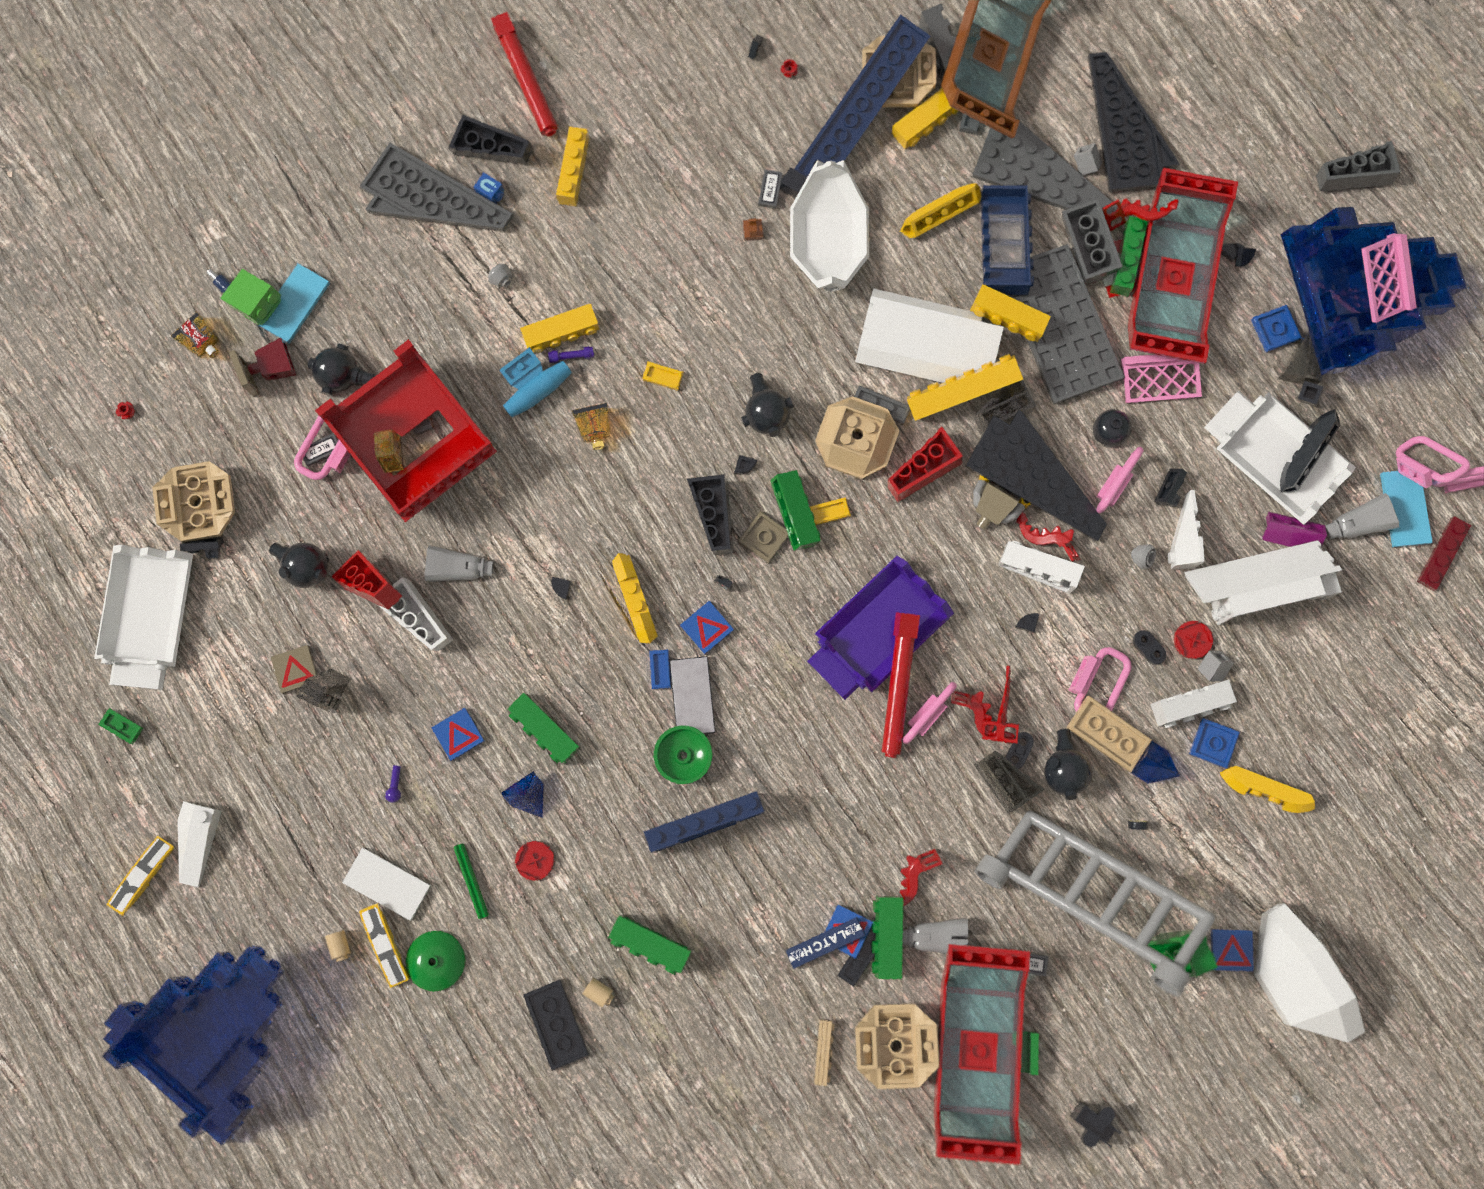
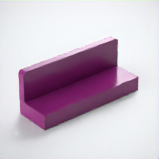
(1291, 532)

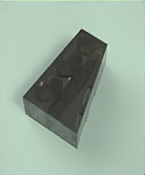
(324, 690)

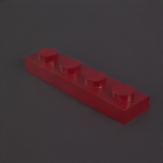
(1444, 553)

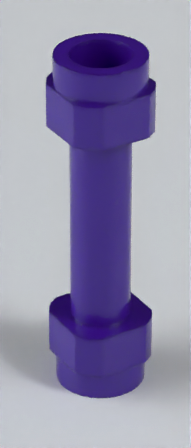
(554, 356)

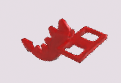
(1142, 212)
(1048, 537)
(979, 708)
(1002, 716)
(916, 866)

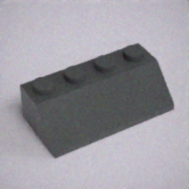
(1091, 241)

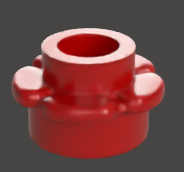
(789, 64)
(129, 413)

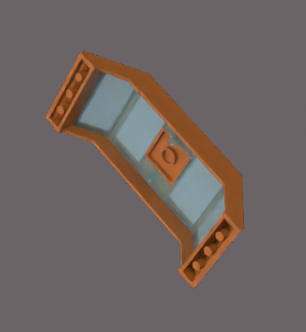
(992, 60)

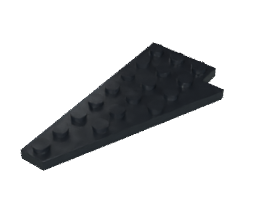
(1129, 139)
(1025, 466)

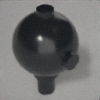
(337, 370)
(767, 408)
(301, 564)
(1067, 769)

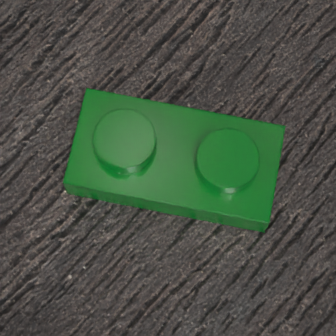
(120, 726)

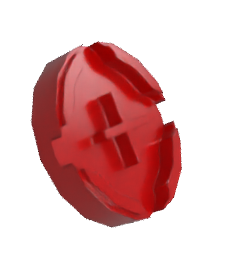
(1193, 639)
(534, 860)

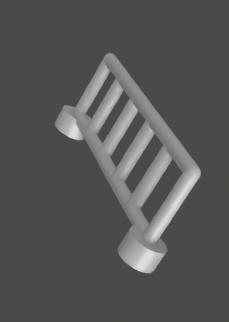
(1168, 973)

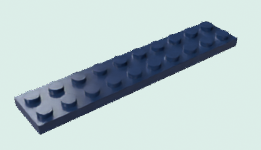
(866, 95)

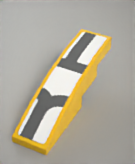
(139, 876)
(384, 945)

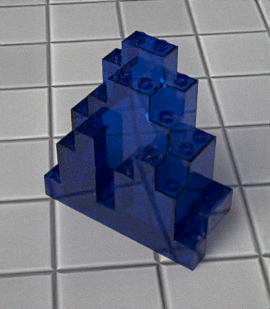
(1334, 291)
(202, 1039)

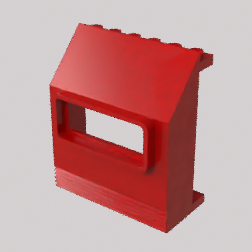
(399, 402)

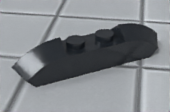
(1306, 457)

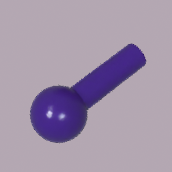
(393, 793)

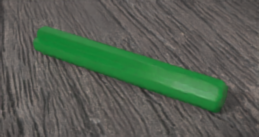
(471, 881)

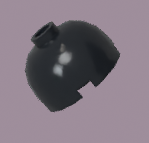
(1112, 428)

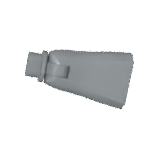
(1368, 518)
(453, 565)
(937, 935)

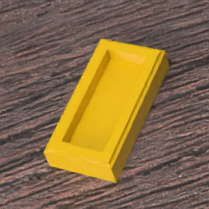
(663, 376)
(830, 511)

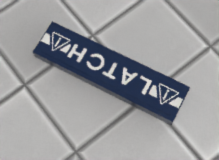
(825, 943)

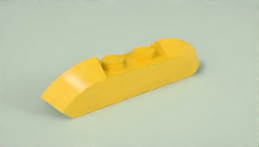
(941, 210)
(634, 598)
(1258, 785)

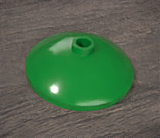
(672, 744)
(448, 956)

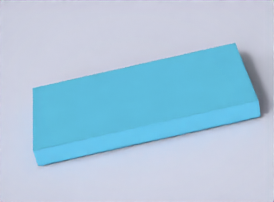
(298, 299)
(1410, 508)

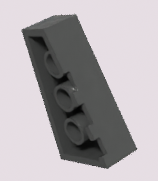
(940, 35)
(1362, 169)

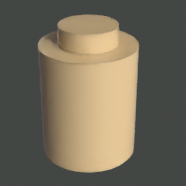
(338, 945)
(598, 993)

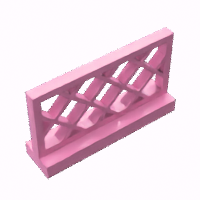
(1400, 274)
(1157, 361)

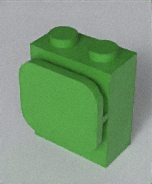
(252, 297)

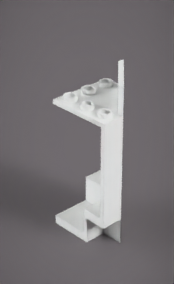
(1266, 580)

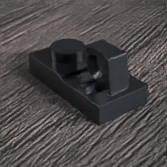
(1168, 492)
(210, 545)

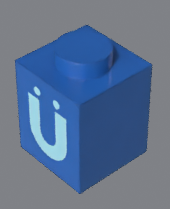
(489, 188)

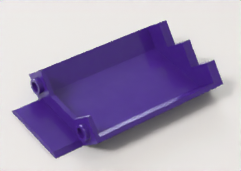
(860, 636)

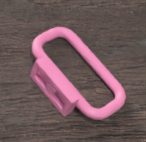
(335, 461)
(1422, 474)
(1471, 479)
(1117, 481)
(1088, 670)
(928, 713)

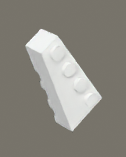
(1041, 566)
(417, 617)
(1192, 703)

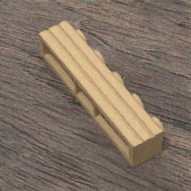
(823, 1052)

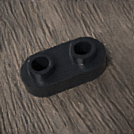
(1147, 649)
(1020, 751)

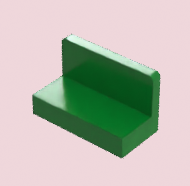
(1030, 1052)

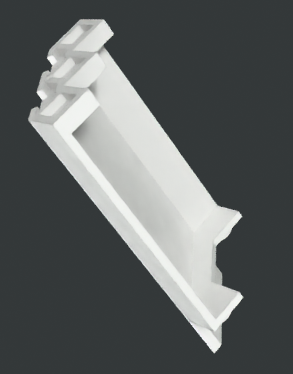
(925, 337)
(1263, 438)
(143, 614)

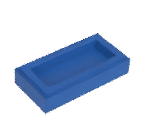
(660, 669)

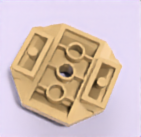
(915, 83)
(856, 456)
(176, 497)
(912, 1062)

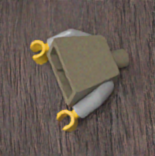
(995, 504)

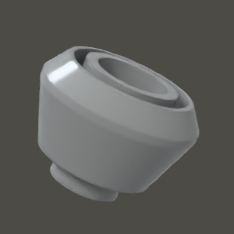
(500, 275)
(1144, 556)

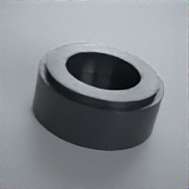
(1137, 824)

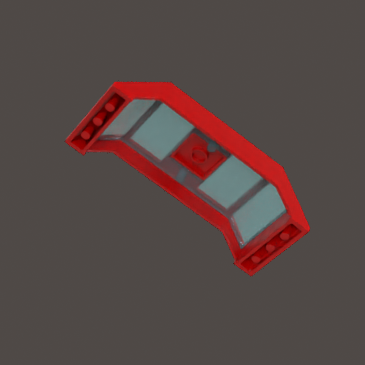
(1180, 266)
(980, 1054)

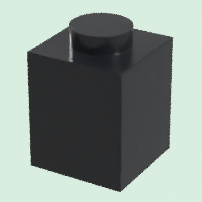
(792, 182)
(1310, 393)

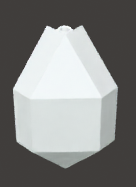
(829, 227)
(1304, 978)

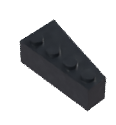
(488, 142)
(713, 506)

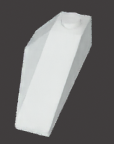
(1187, 547)
(195, 837)

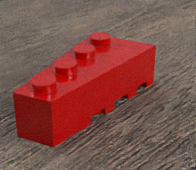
(925, 466)
(366, 580)

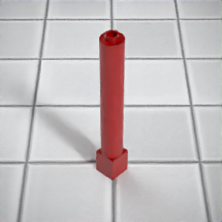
(525, 76)
(905, 632)

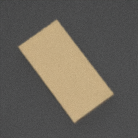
(1109, 733)

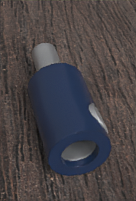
(220, 281)

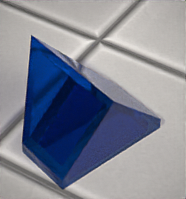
(1155, 765)
(526, 794)

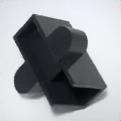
(1096, 1125)

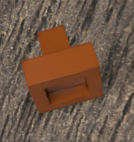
(753, 229)

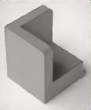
(1088, 159)
(1215, 666)

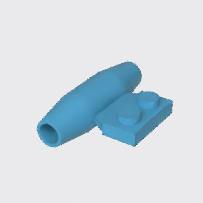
(532, 383)

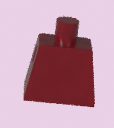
(273, 361)

